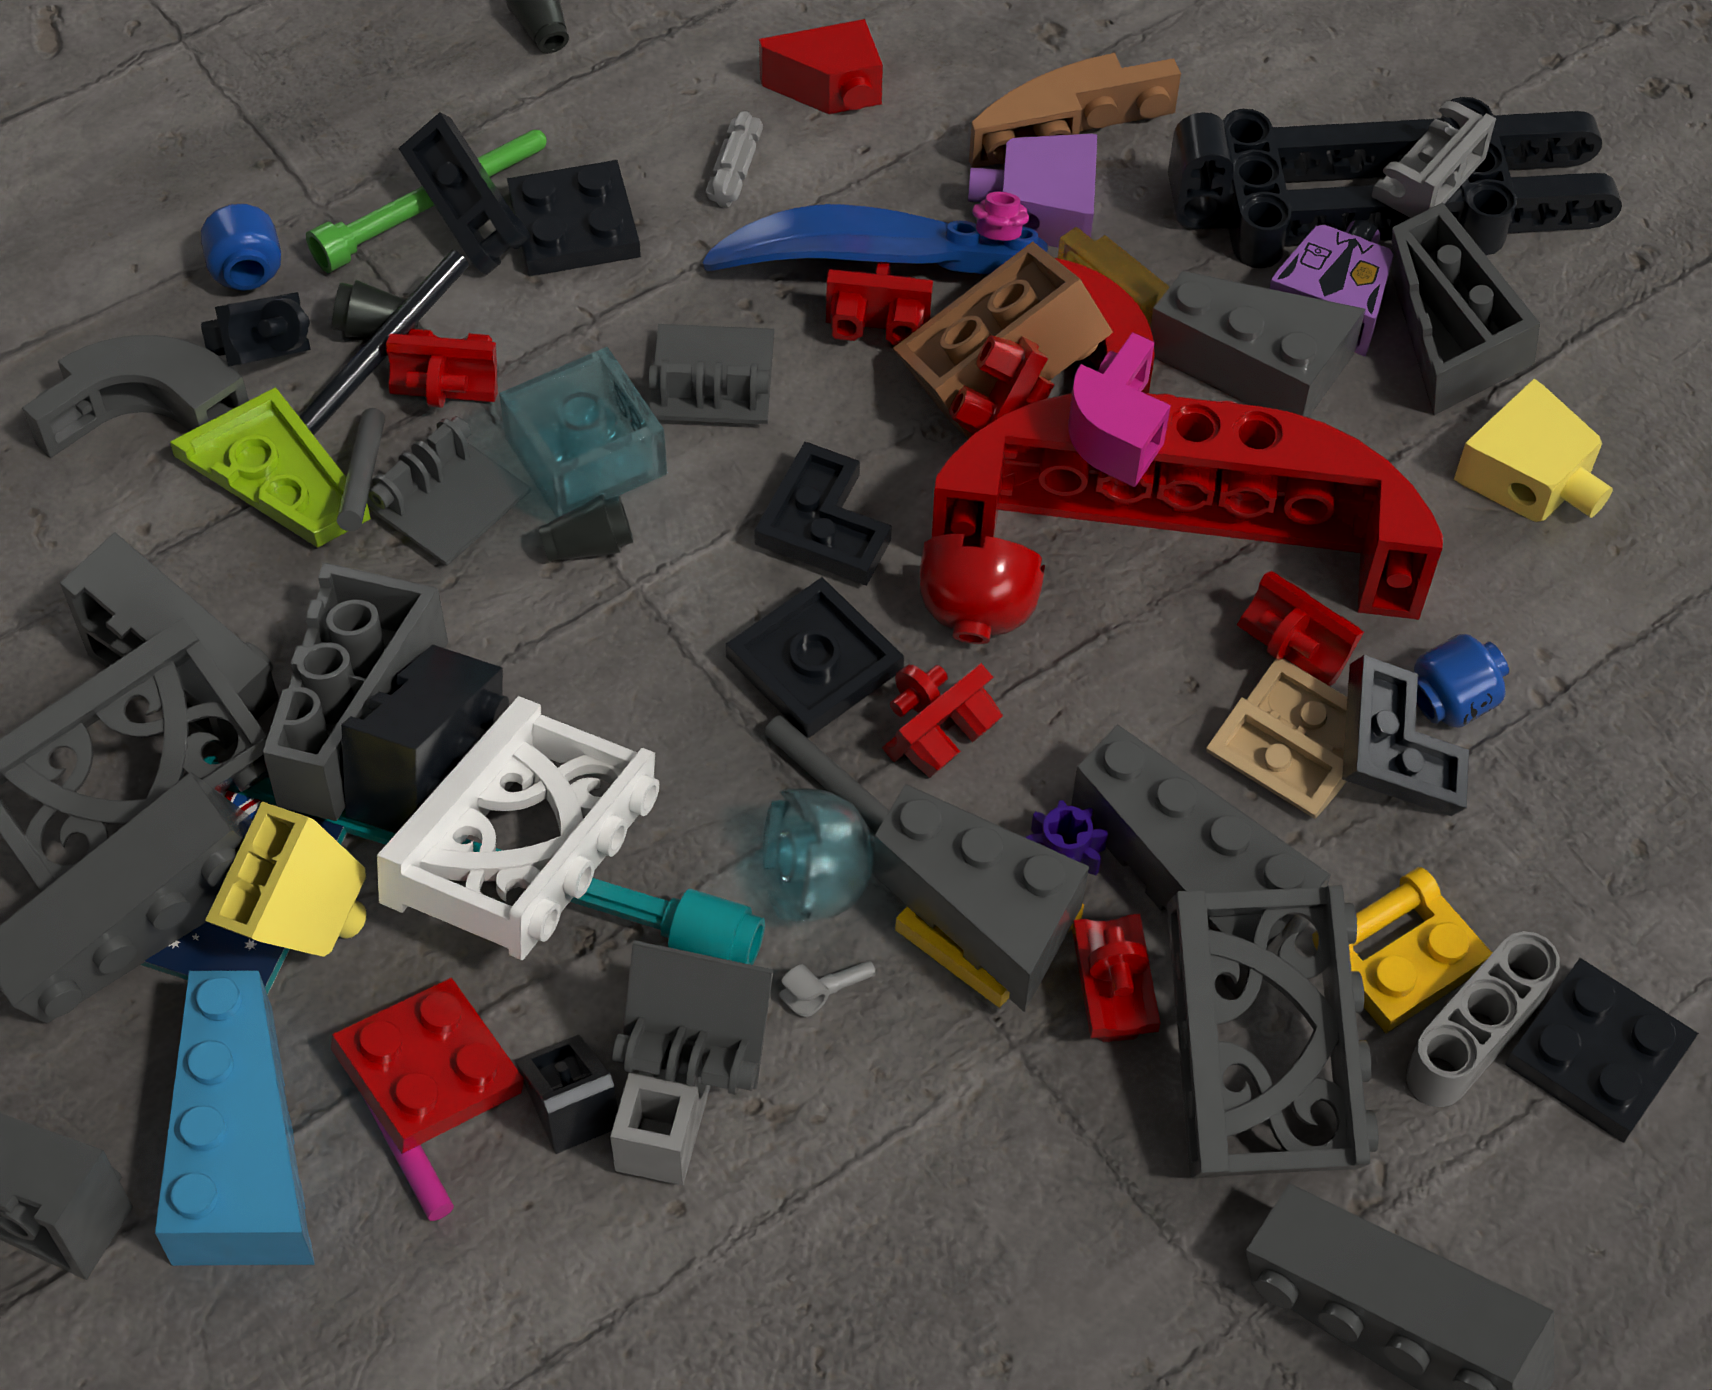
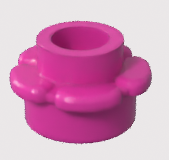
(1000, 216)

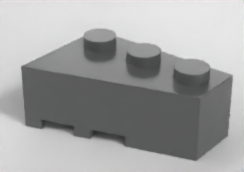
(1458, 309)
(1255, 340)
(126, 601)

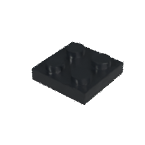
(574, 217)
(814, 657)
(1601, 1049)

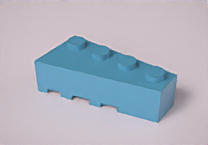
(230, 1149)

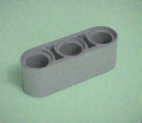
(1473, 1045)

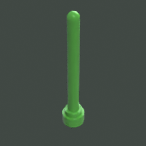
(335, 243)

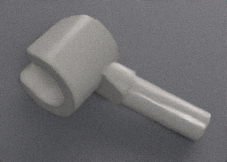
(807, 993)

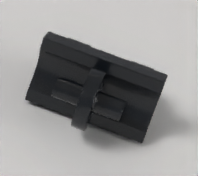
(258, 329)

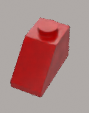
(824, 67)

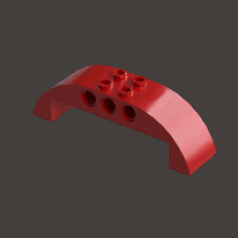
(1218, 474)

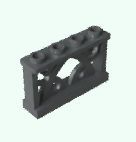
(147, 673)
(1211, 1108)

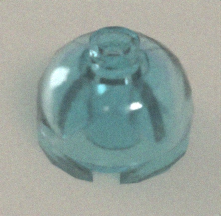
(818, 853)

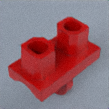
(876, 301)
(442, 367)
(1017, 384)
(1300, 628)
(964, 702)
(1116, 978)

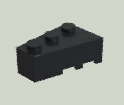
(417, 735)

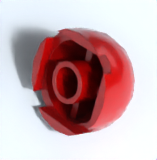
(979, 587)

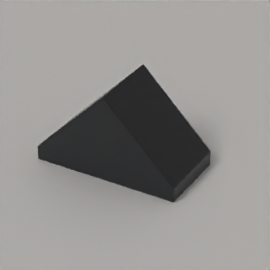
(570, 1092)

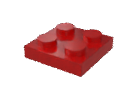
(426, 1064)

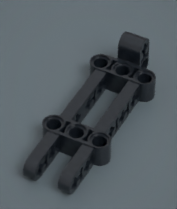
(1237, 171)

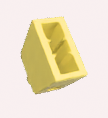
(1535, 457)
(291, 885)

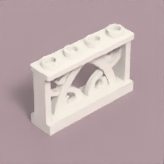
(517, 748)

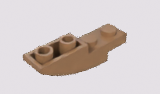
(1074, 100)

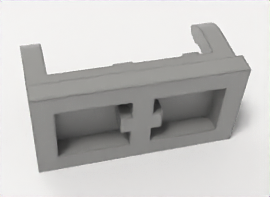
(1437, 162)

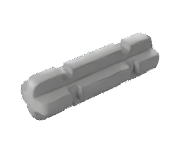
(734, 159)

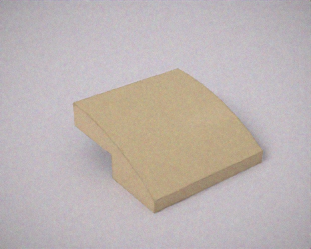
(1288, 737)

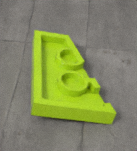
(272, 464)

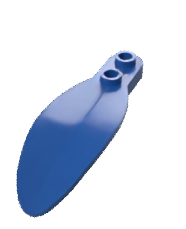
(865, 235)

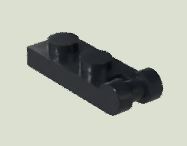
(463, 192)

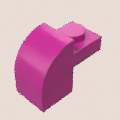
(1111, 417)

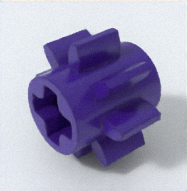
(1072, 827)

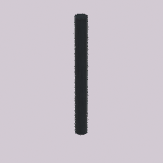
(375, 349)

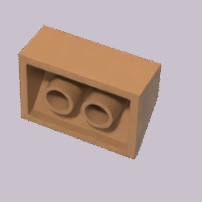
(1022, 297)

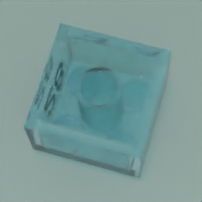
(583, 432)

